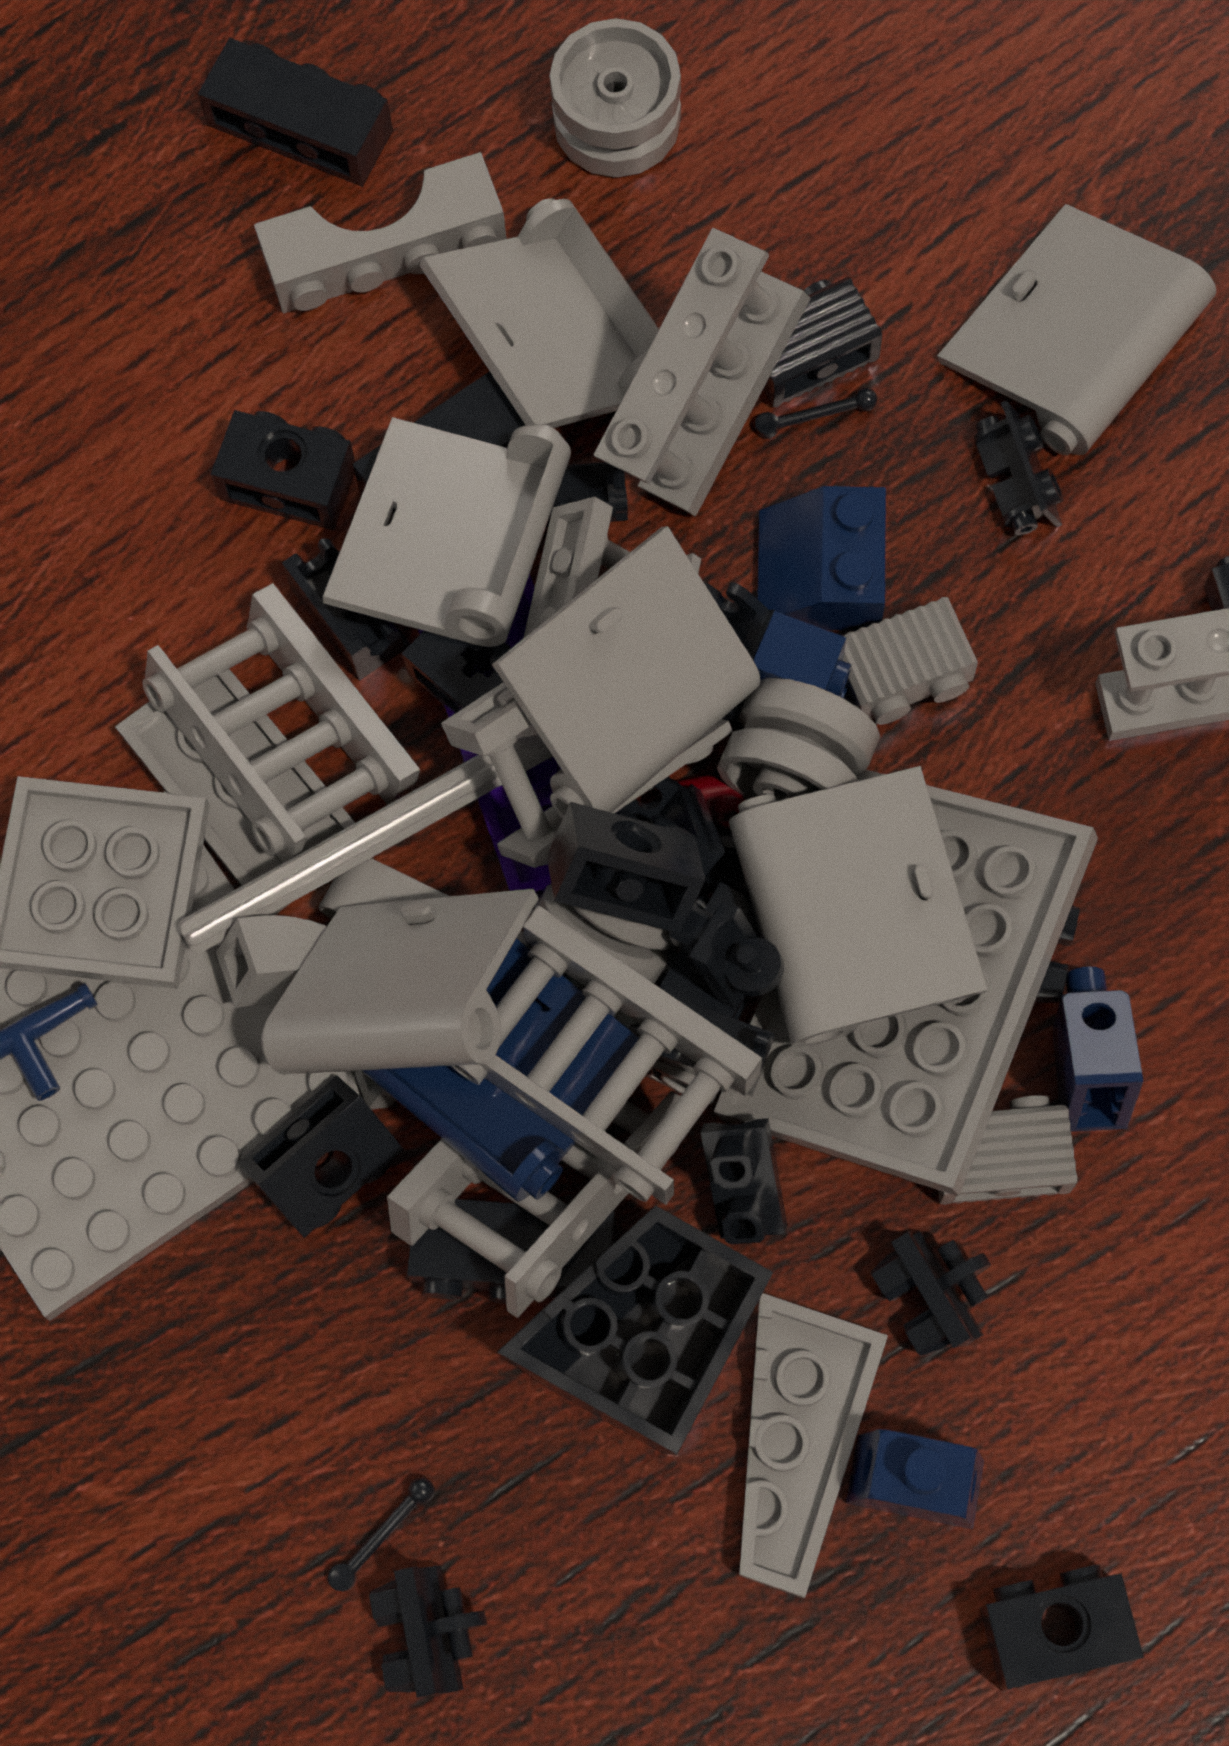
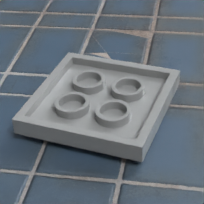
(99, 881)

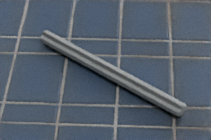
(348, 848)

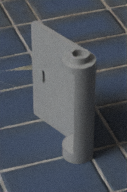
(548, 316)
(1080, 325)
(459, 530)
(638, 686)
(843, 905)
(398, 986)

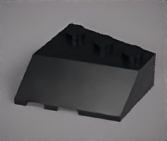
(644, 1329)

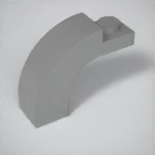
(261, 961)

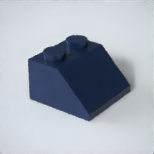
(825, 557)

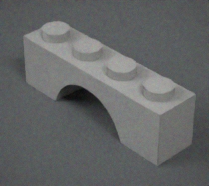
(321, 261)

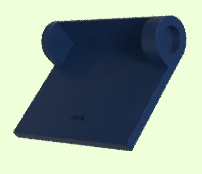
(489, 1125)

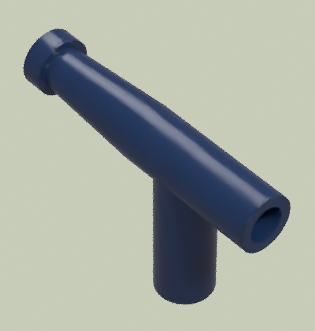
(21, 1036)

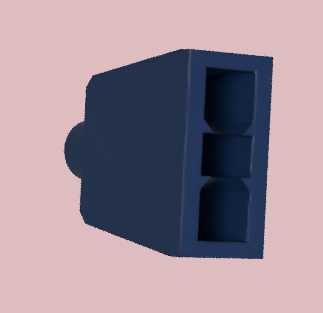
(1096, 1053)
(916, 1477)

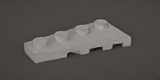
(803, 1425)

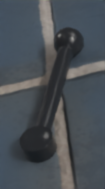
(768, 424)
(343, 1576)

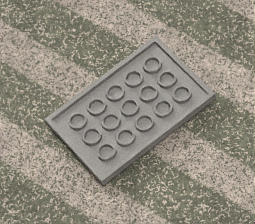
(923, 1083)

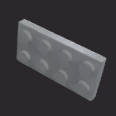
(184, 772)

